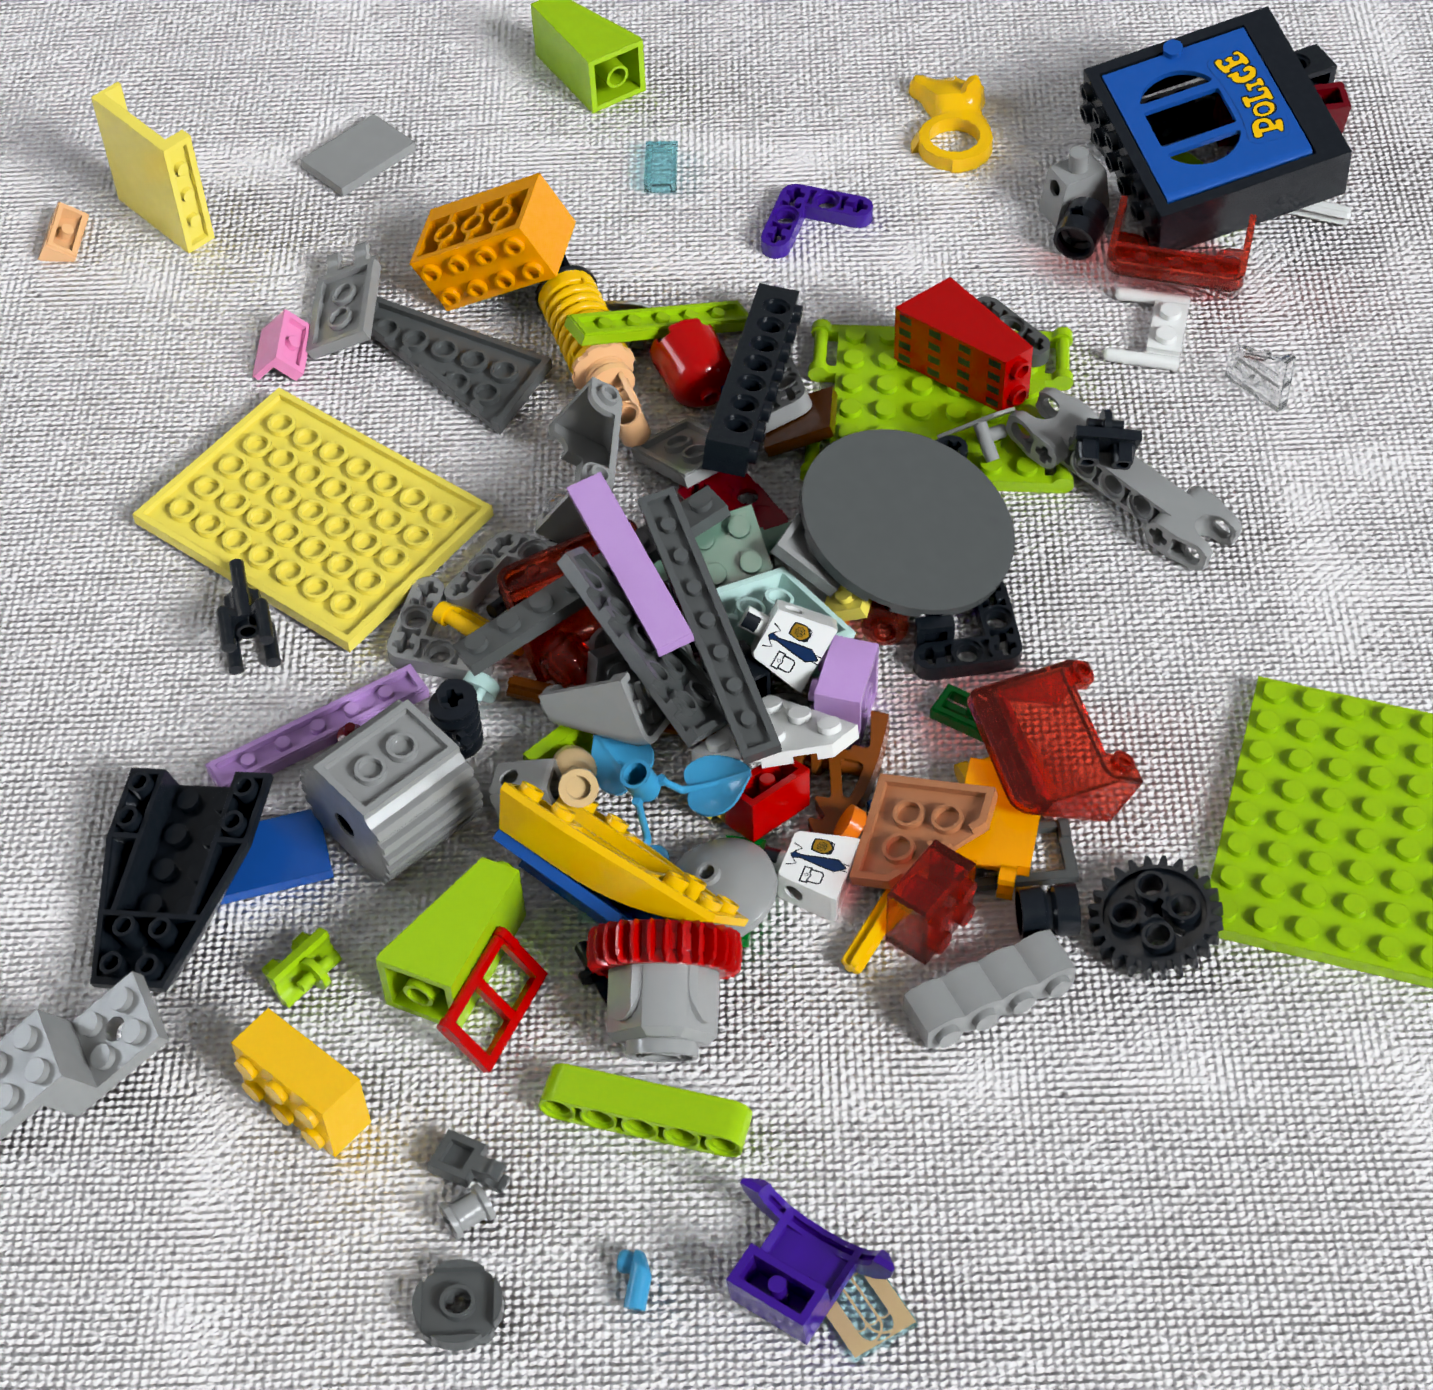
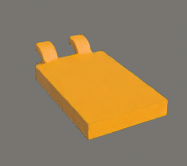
(1011, 835)

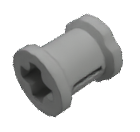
(467, 1211)

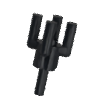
(245, 617)

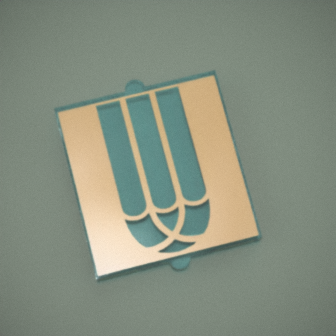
(869, 1316)

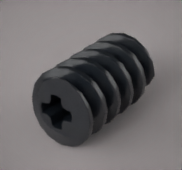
(456, 708)

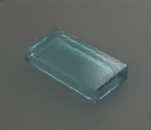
(661, 167)

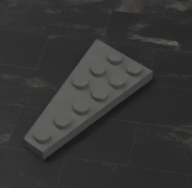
(470, 367)
(673, 679)

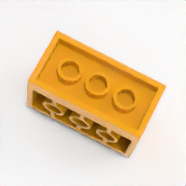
(493, 242)

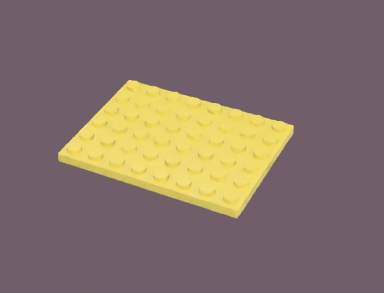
(316, 514)

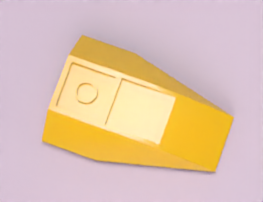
(609, 858)

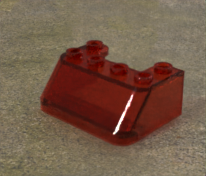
(1138, 264)

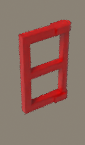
(475, 983)

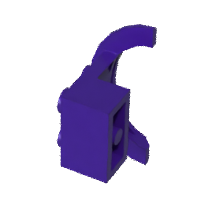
(797, 1267)

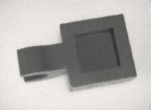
(463, 1158)

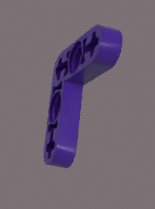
(856, 213)

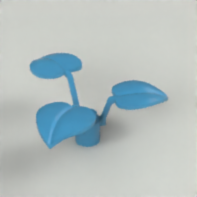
(711, 780)

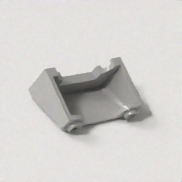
(590, 441)
(608, 708)

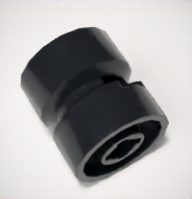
(1081, 228)
(1052, 910)

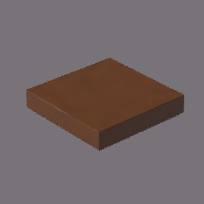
(807, 429)

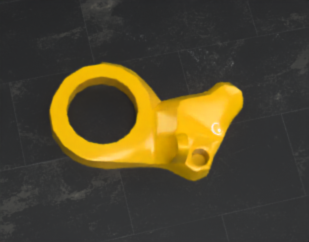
(952, 107)

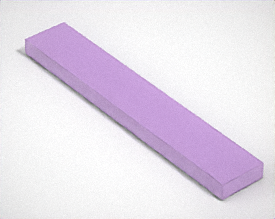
(630, 564)
(318, 728)

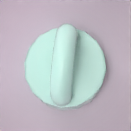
(485, 686)

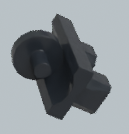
(1107, 437)

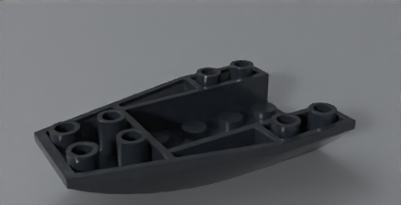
(169, 870)

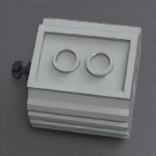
(393, 789)

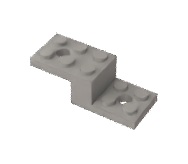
(77, 1060)

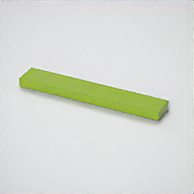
(652, 322)

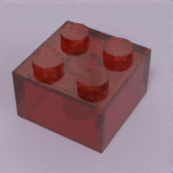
(931, 902)

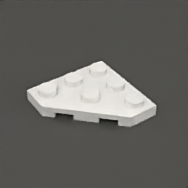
(799, 732)

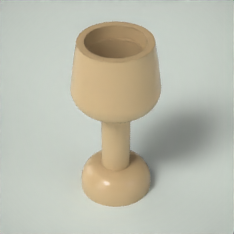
(578, 782)

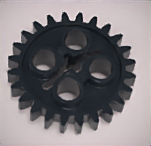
(1155, 918)

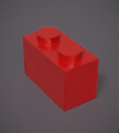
(770, 799)

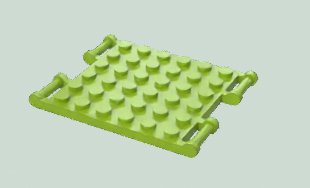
(885, 394)

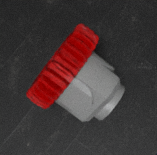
(663, 983)

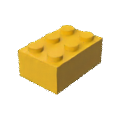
(300, 1083)

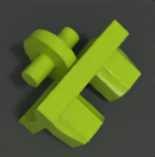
(303, 968)

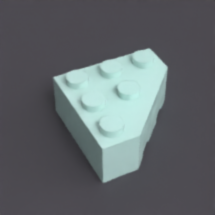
(762, 593)

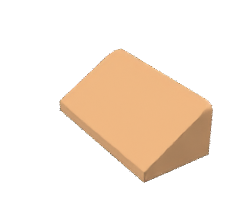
(63, 234)

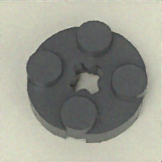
(464, 1329)

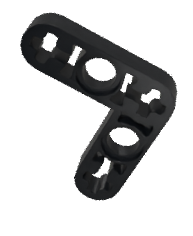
(985, 647)

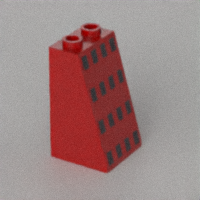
(963, 346)

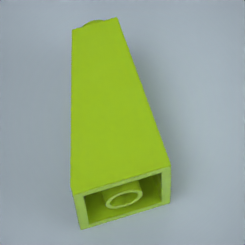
(588, 53)
(440, 948)

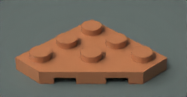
(909, 817)

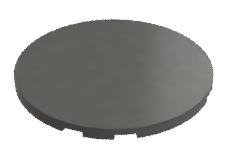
(906, 523)

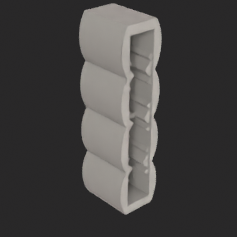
(993, 987)

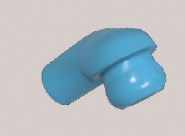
(639, 1279)

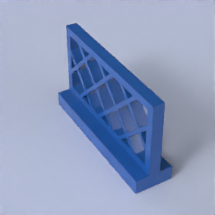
(585, 899)

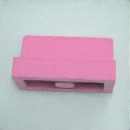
(283, 346)

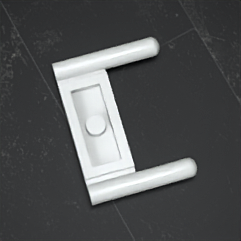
(1165, 331)

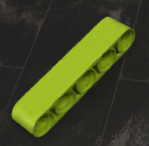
(646, 1110)

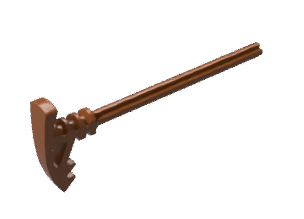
(858, 761)

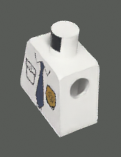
(789, 640)
(815, 871)

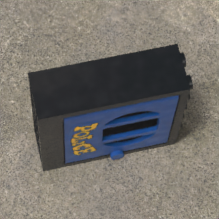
(1286, 147)

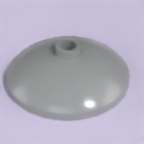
(738, 872)

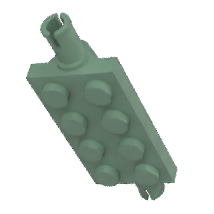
(736, 547)

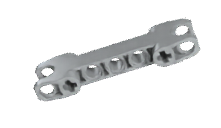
(1170, 514)

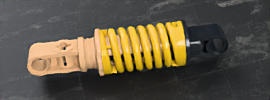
(578, 293)

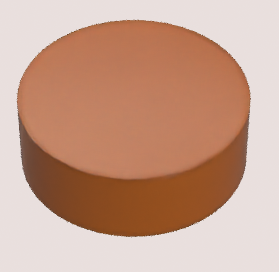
(851, 822)

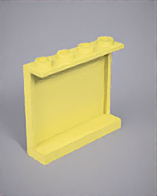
(154, 173)

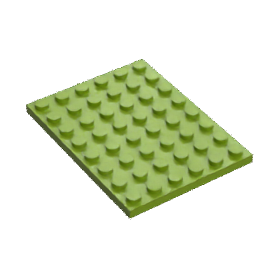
(1331, 833)

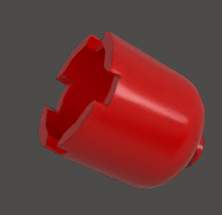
(691, 363)

